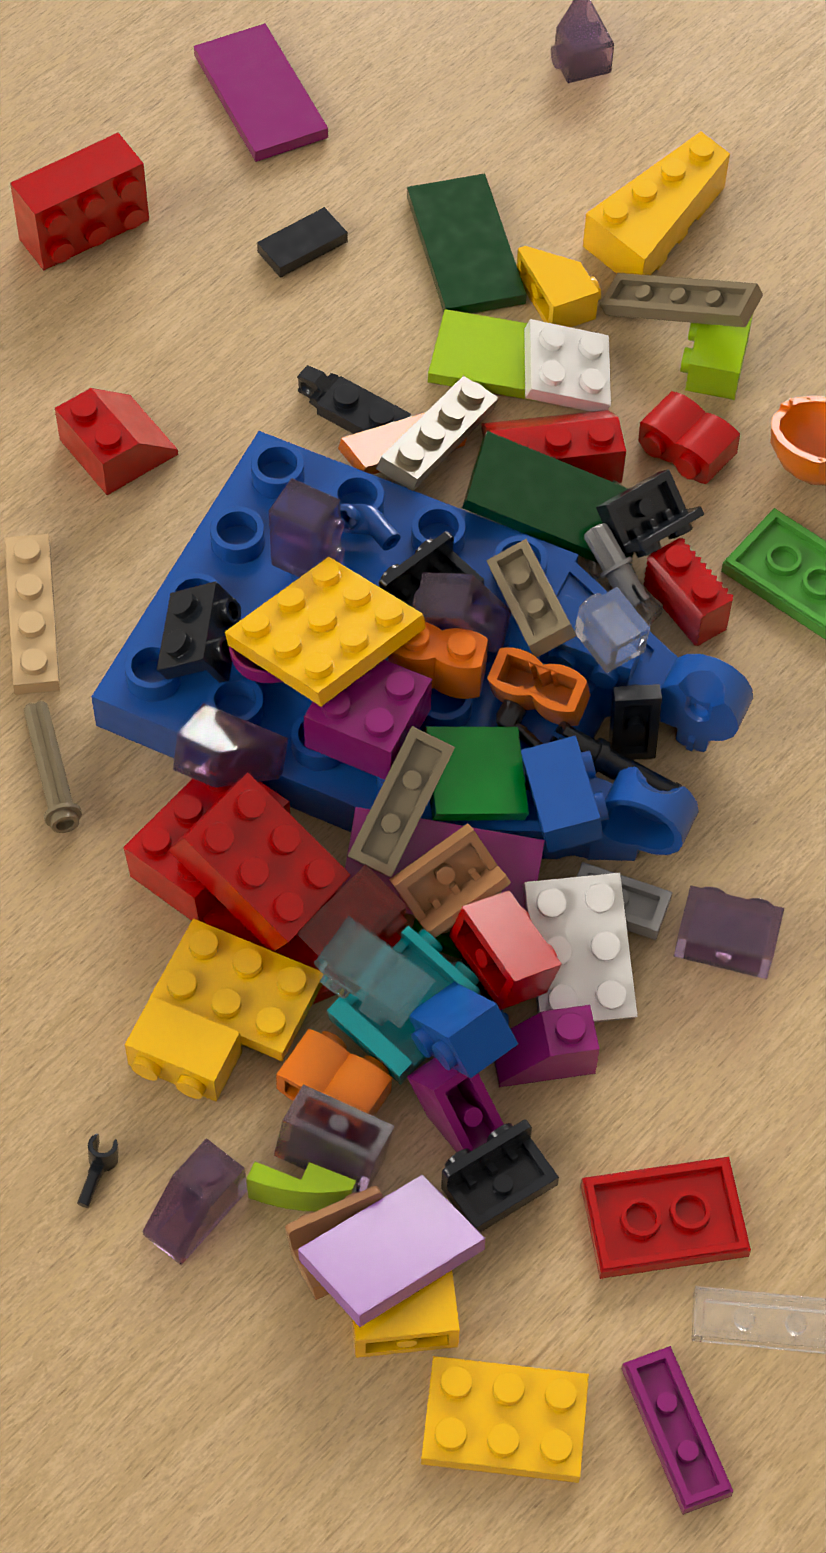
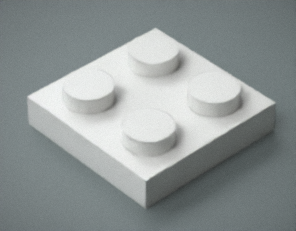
(567, 366)

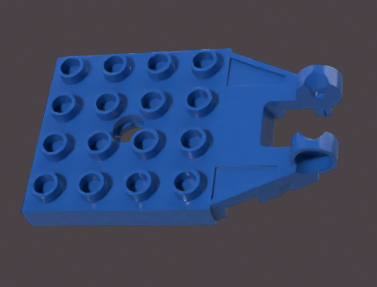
(234, 548)

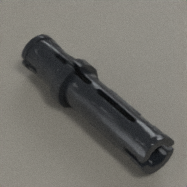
(609, 761)

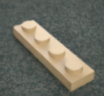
(31, 614)

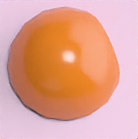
(800, 438)

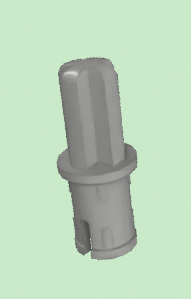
(615, 564)

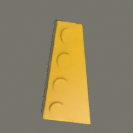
(653, 211)

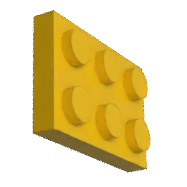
(240, 987)
(505, 1419)

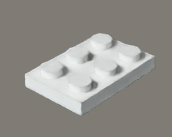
(589, 933)

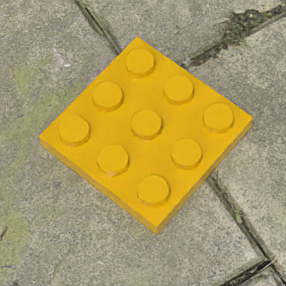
(325, 630)

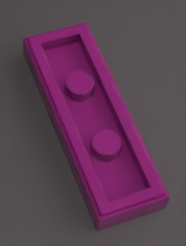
(677, 1430)

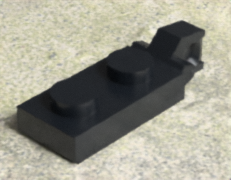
(346, 402)

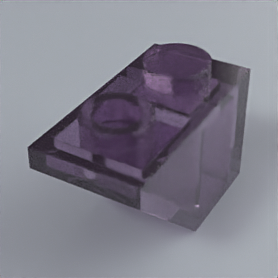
(224, 748)

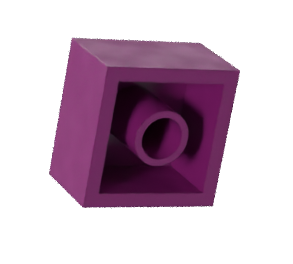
(370, 718)

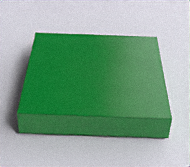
(481, 776)

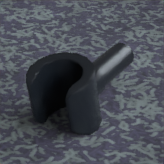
(511, 715)
(99, 1164)

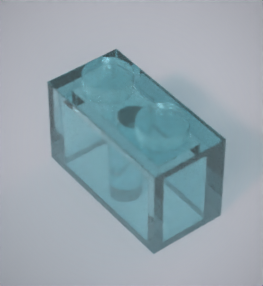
(373, 973)

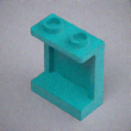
(388, 1042)

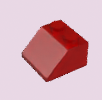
(111, 437)

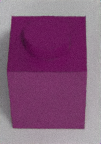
(551, 1047)
(455, 1104)

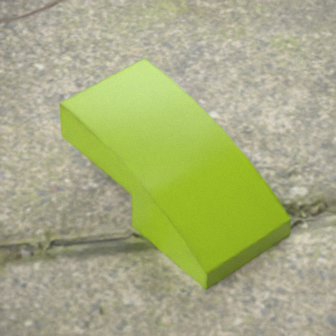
(311, 1193)

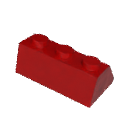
(583, 440)

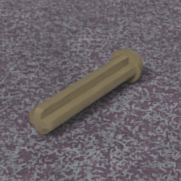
(62, 812)

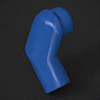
(368, 520)

